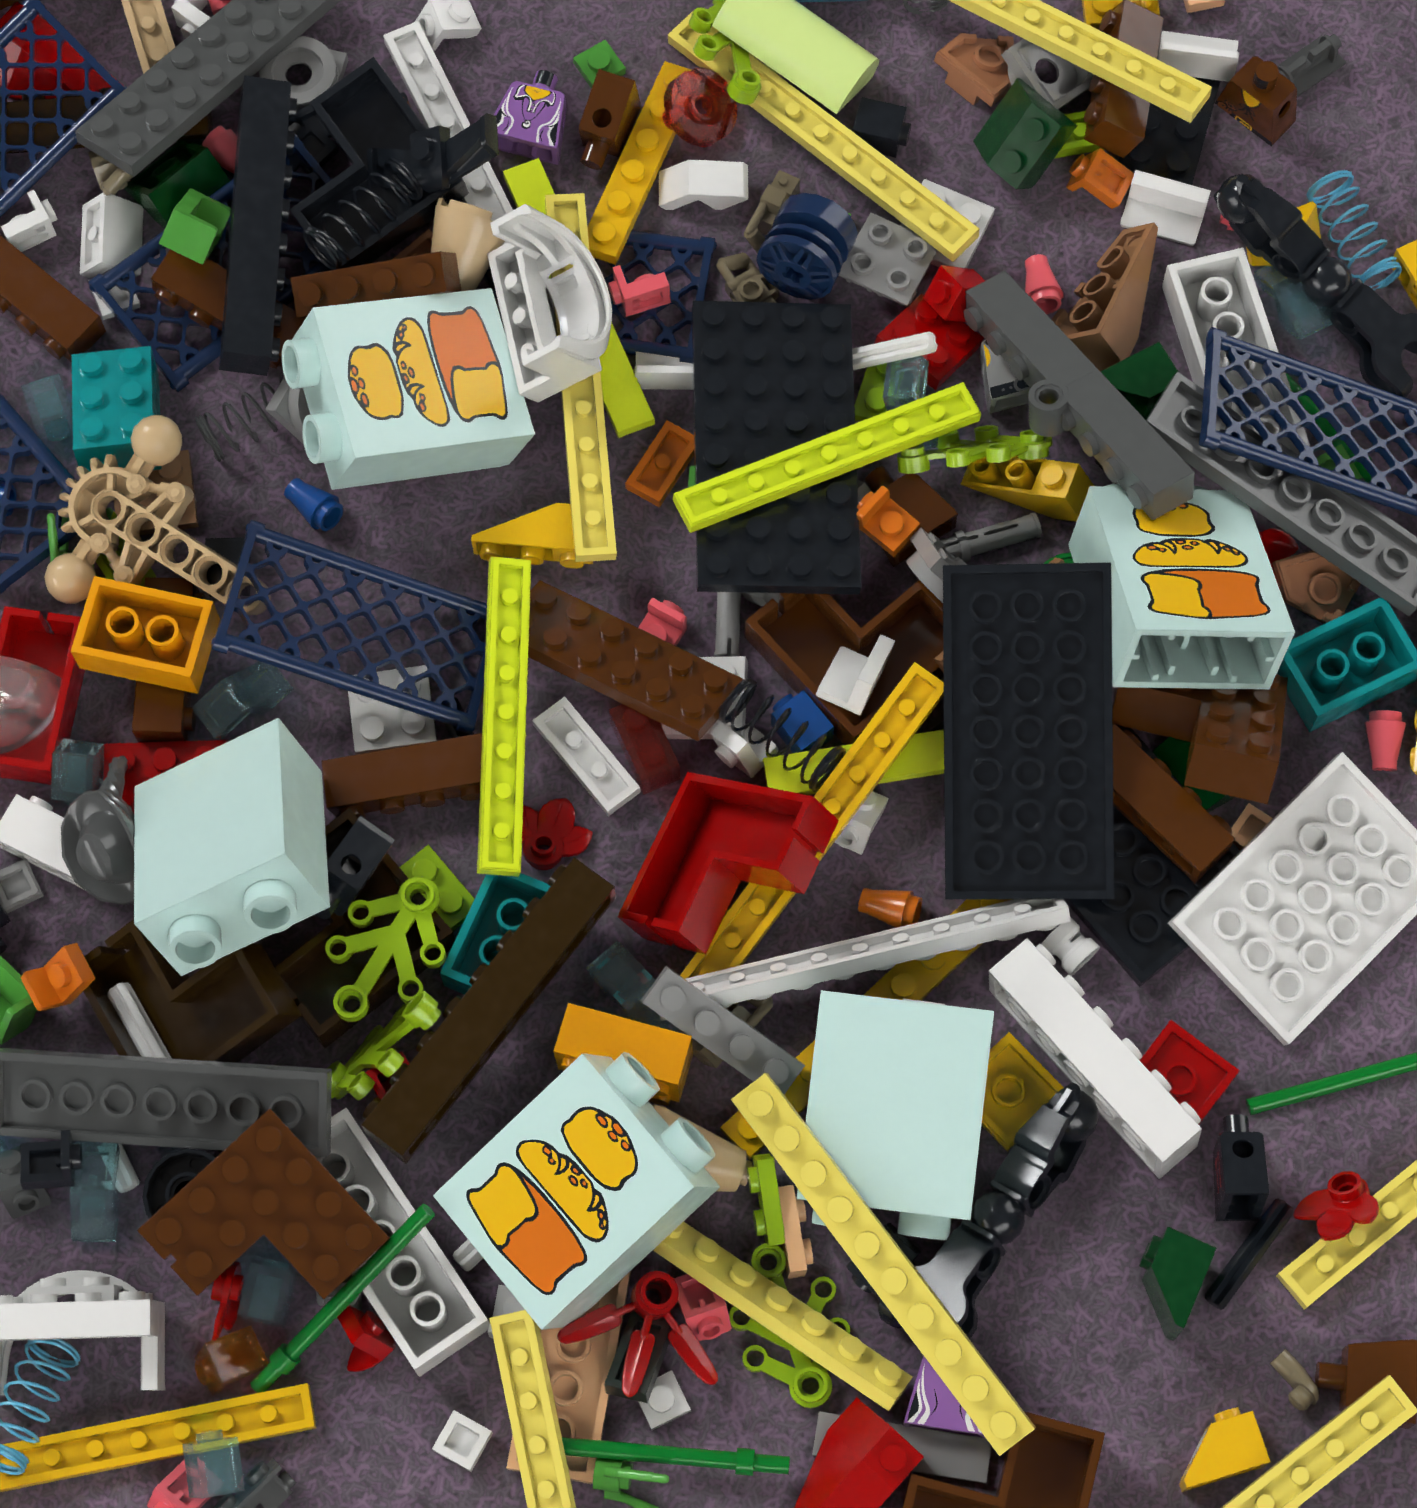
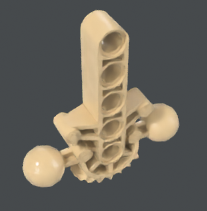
(155, 443)

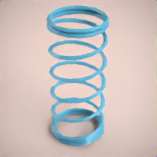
(1344, 188)
(11, 1453)

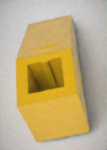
(1036, 484)
(533, 537)

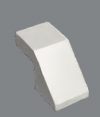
(711, 182)

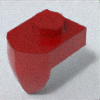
(368, 1336)

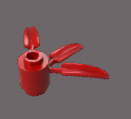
(642, 1341)

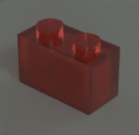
(645, 748)

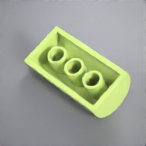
(799, 48)

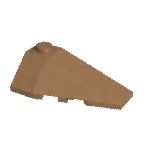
(1112, 303)

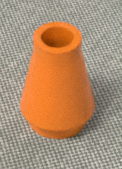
(891, 906)

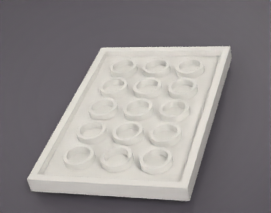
(1307, 899)

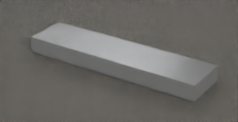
(944, 1452)

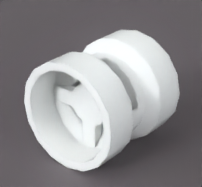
(1070, 946)

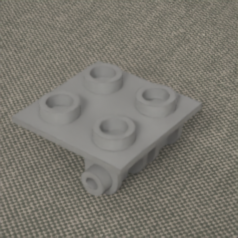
(888, 260)

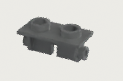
(1313, 63)
(262, 1487)

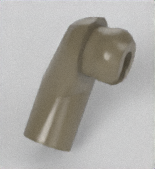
(1305, 1389)

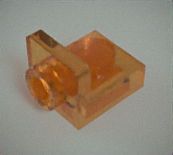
(229, 1359)

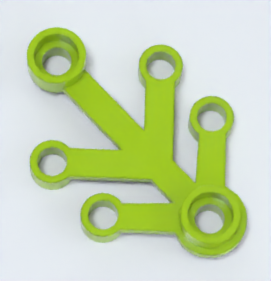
(745, 82)
(987, 444)
(389, 942)
(372, 1053)
(803, 1366)

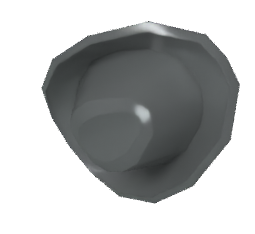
(100, 839)

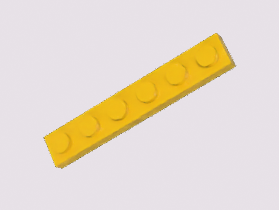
(633, 174)

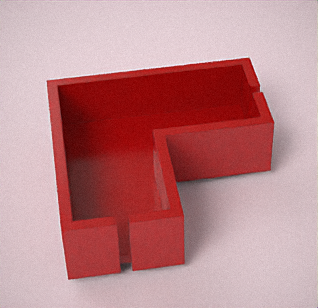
(27, 638)
(710, 843)

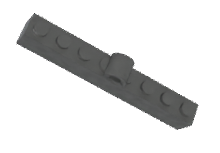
(1077, 397)

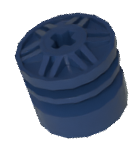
(807, 246)

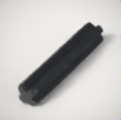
(1249, 1254)

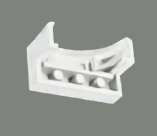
(580, 296)
(119, 1314)

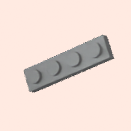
(720, 1030)

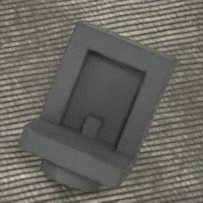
(15, 1199)

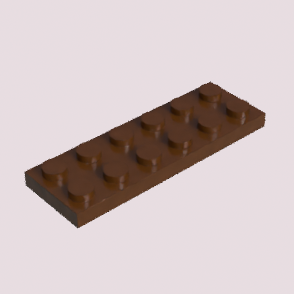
(626, 662)

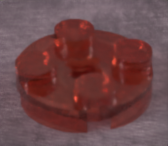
(683, 116)

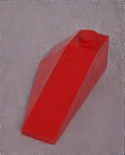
(45, 52)
(858, 1462)

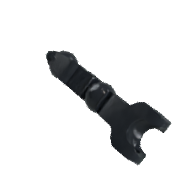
(1279, 234)
(1039, 1160)

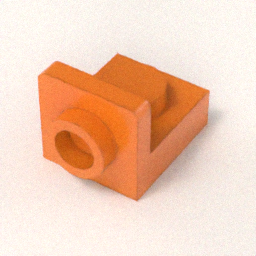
(1101, 177)
(885, 521)
(59, 980)

